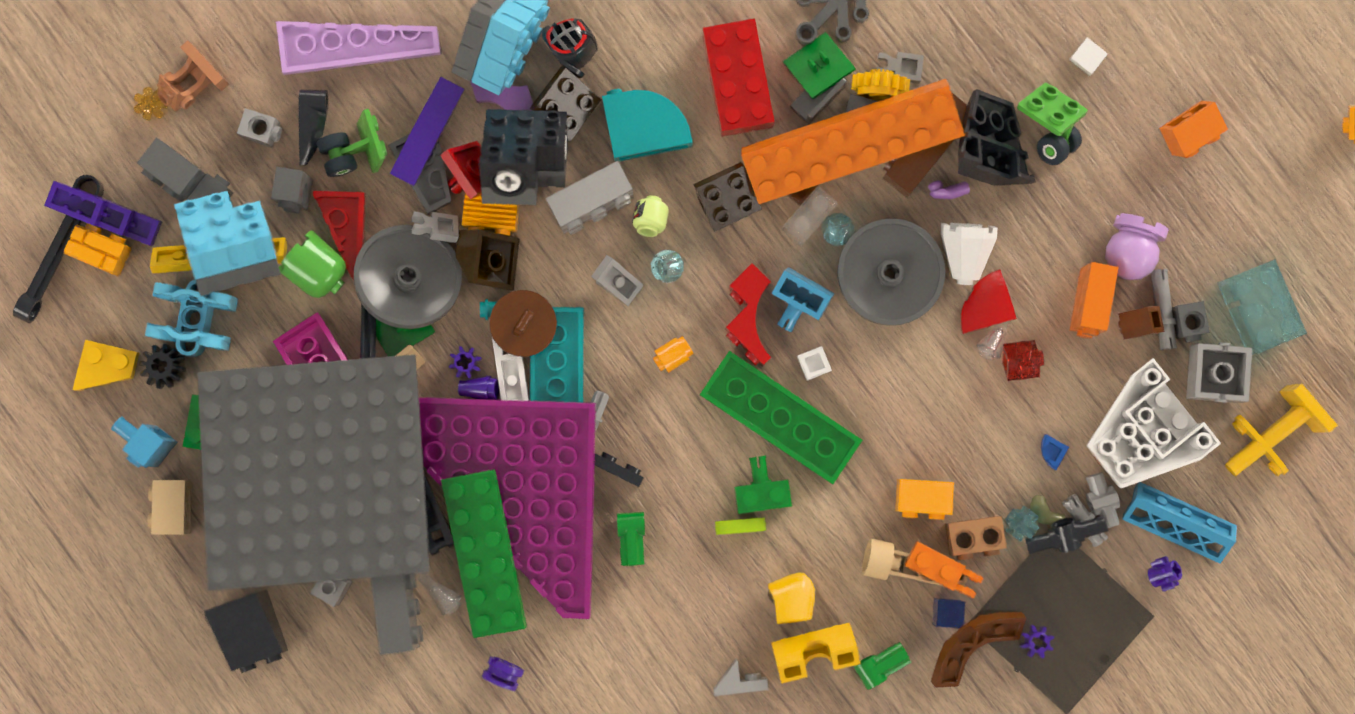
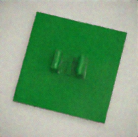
(819, 65)
(396, 339)

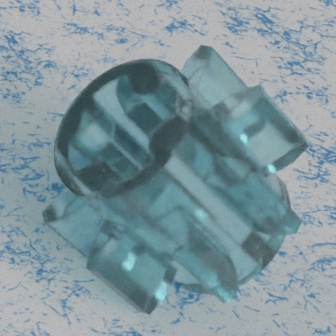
(1022, 523)

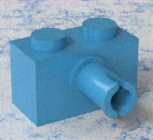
(801, 296)
(145, 445)

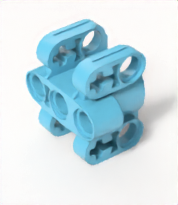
(185, 330)

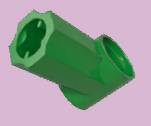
(631, 532)
(876, 668)

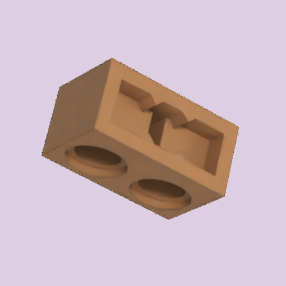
(974, 529)

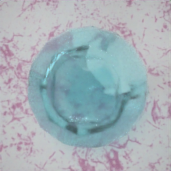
(837, 229)
(667, 266)

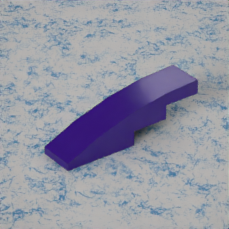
(427, 131)
(103, 213)

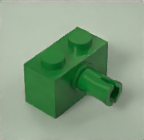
(762, 492)

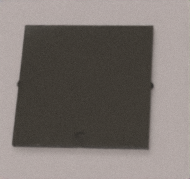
(1084, 612)

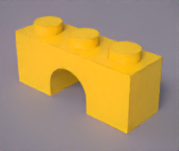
(833, 643)

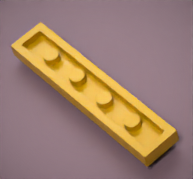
(176, 258)

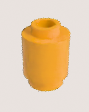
(672, 354)

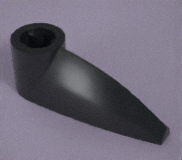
(312, 120)

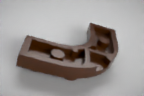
(970, 637)

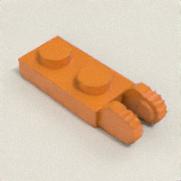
(940, 569)

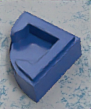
(1053, 451)

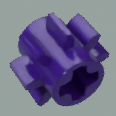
(458, 359)
(1164, 573)
(1042, 637)

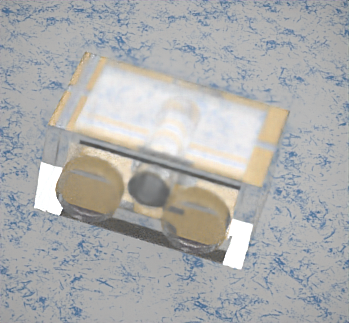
(809, 216)

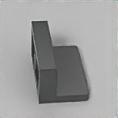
(810, 108)

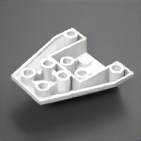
(1148, 431)

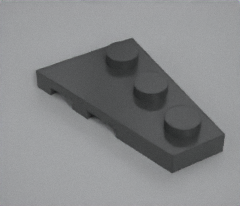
(432, 184)

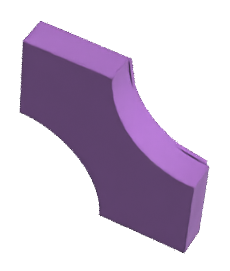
(510, 99)

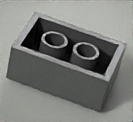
(396, 613)

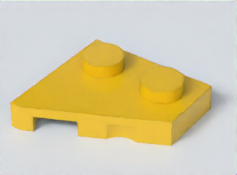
(104, 365)

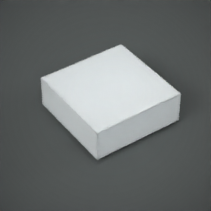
(1088, 56)
(814, 363)

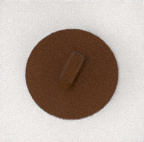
(522, 323)

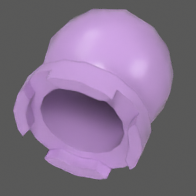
(1134, 246)

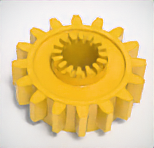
(879, 85)

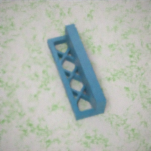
(1184, 519)

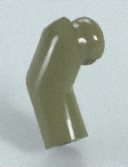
(1041, 508)

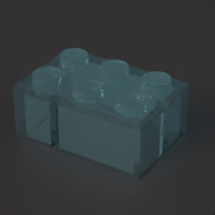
(1266, 308)

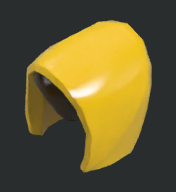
(792, 598)

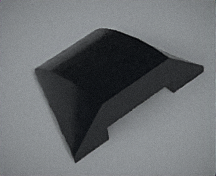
(991, 142)

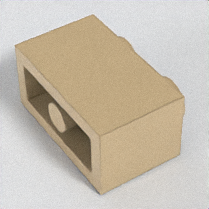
(170, 507)

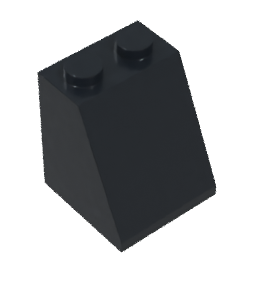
(247, 631)

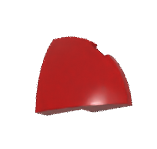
(987, 304)

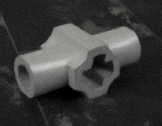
(1102, 499)

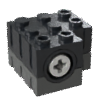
(521, 154)

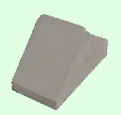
(617, 280)
(732, 684)

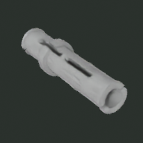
(1163, 300)

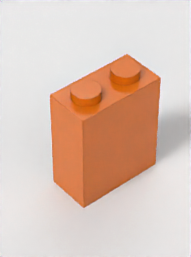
(1093, 299)

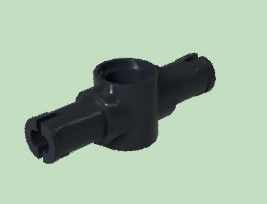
(1066, 535)

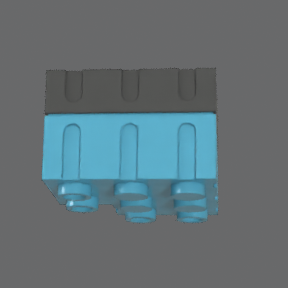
(497, 40)
(226, 242)

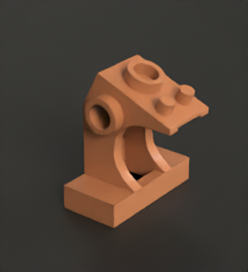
(174, 95)

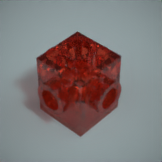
(1022, 360)

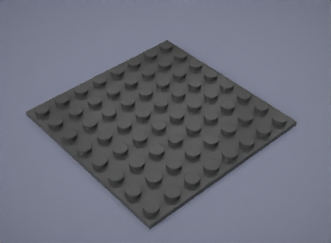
(312, 472)

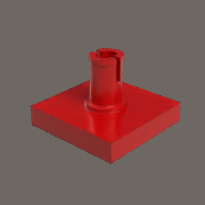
(465, 167)

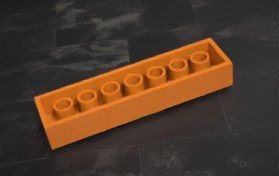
(852, 141)

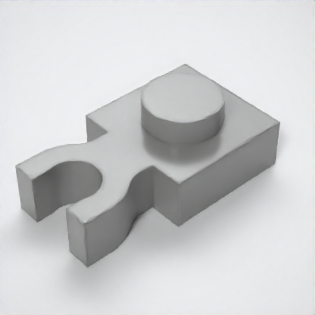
(904, 64)
(439, 226)

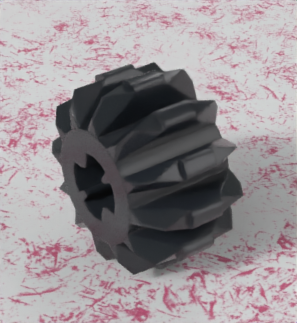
(165, 377)

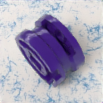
(502, 672)

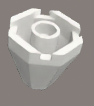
(967, 249)

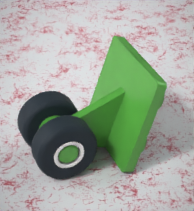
(1058, 115)
(341, 152)

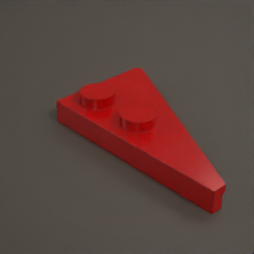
(346, 220)

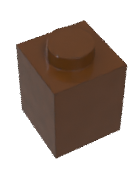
(1140, 322)

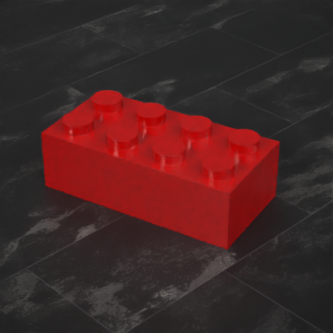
(738, 77)

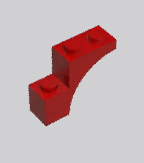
(742, 329)

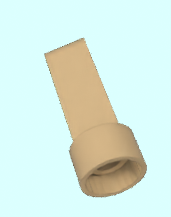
(882, 560)

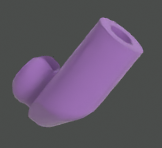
(949, 192)

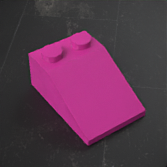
(309, 343)

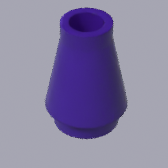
(479, 388)

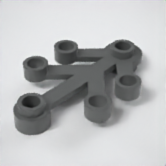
(842, 17)

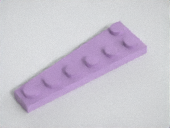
(332, 46)

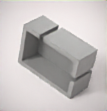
(591, 198)

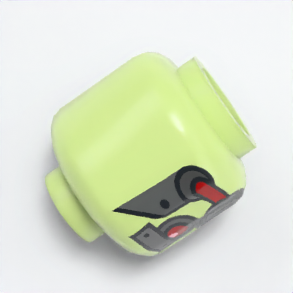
(650, 216)

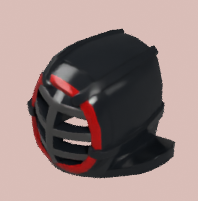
(571, 44)

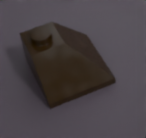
(488, 258)

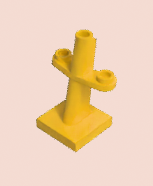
(1303, 410)

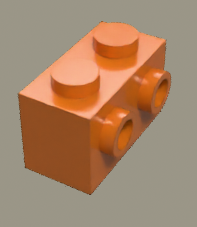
(1194, 129)

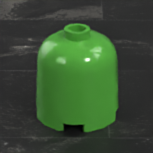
(314, 267)

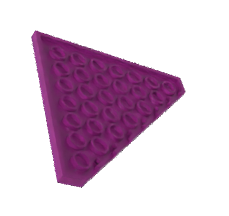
(543, 477)

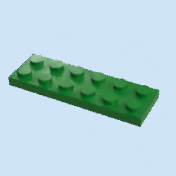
(781, 417)
(484, 553)

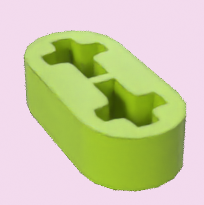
(740, 526)

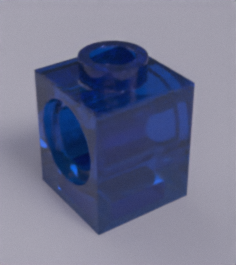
(948, 613)

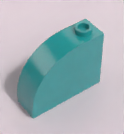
(644, 124)

